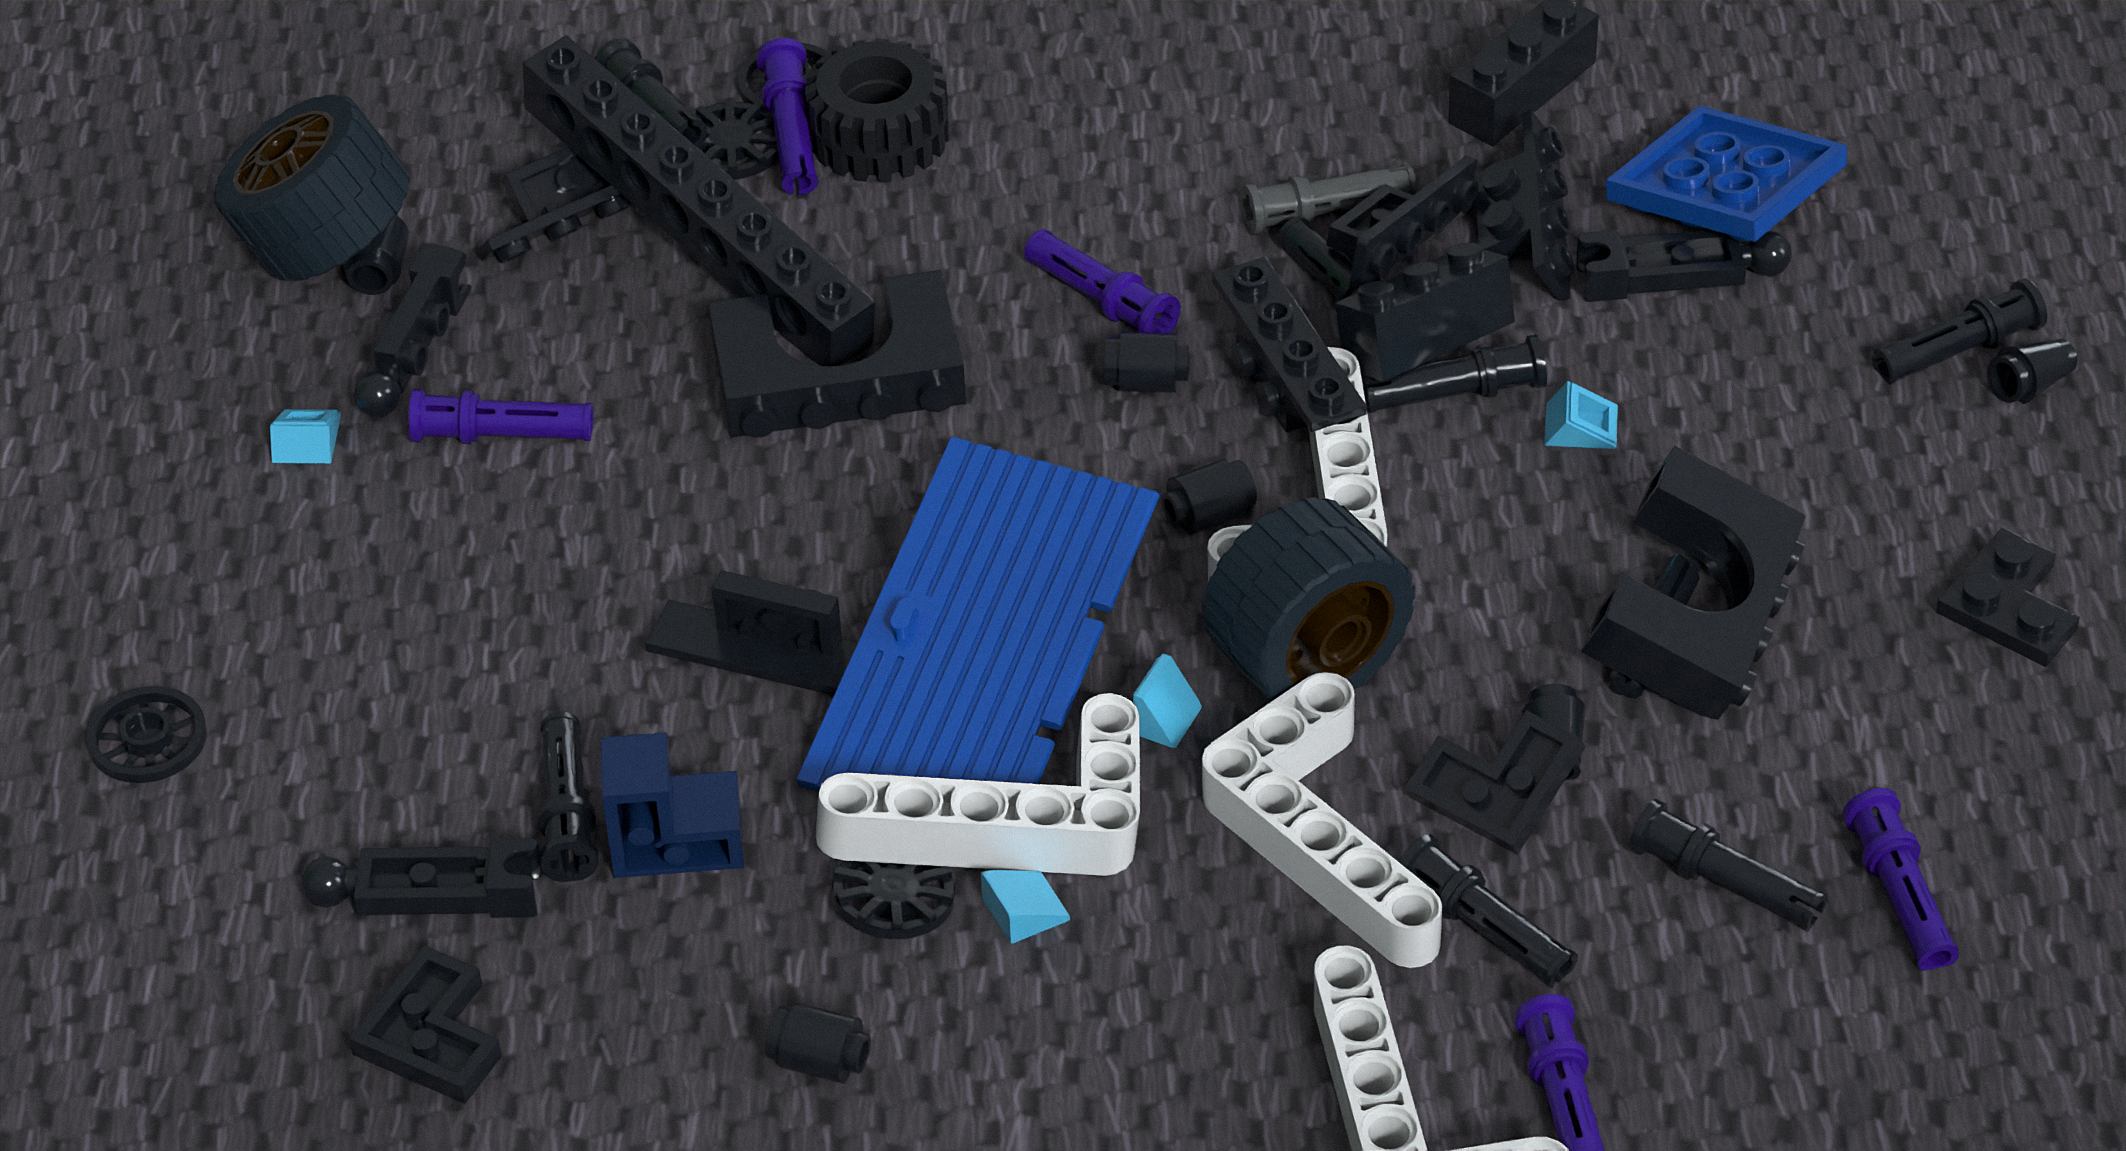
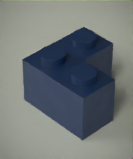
(666, 820)

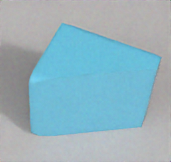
(1580, 419)
(304, 436)
(1165, 703)
(1021, 902)

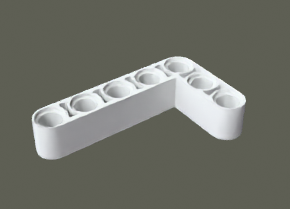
(1342, 469)
(1257, 793)
(999, 823)
(1368, 1063)

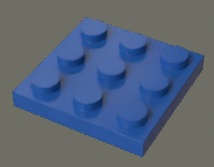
(1726, 173)

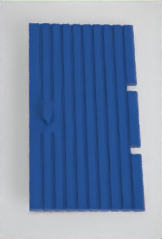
(983, 622)

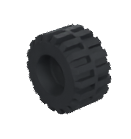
(877, 109)

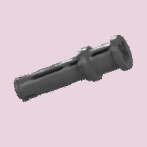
(1308, 199)

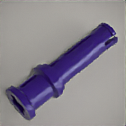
(785, 97)
(1139, 302)
(471, 417)
(1893, 856)
(1562, 1076)

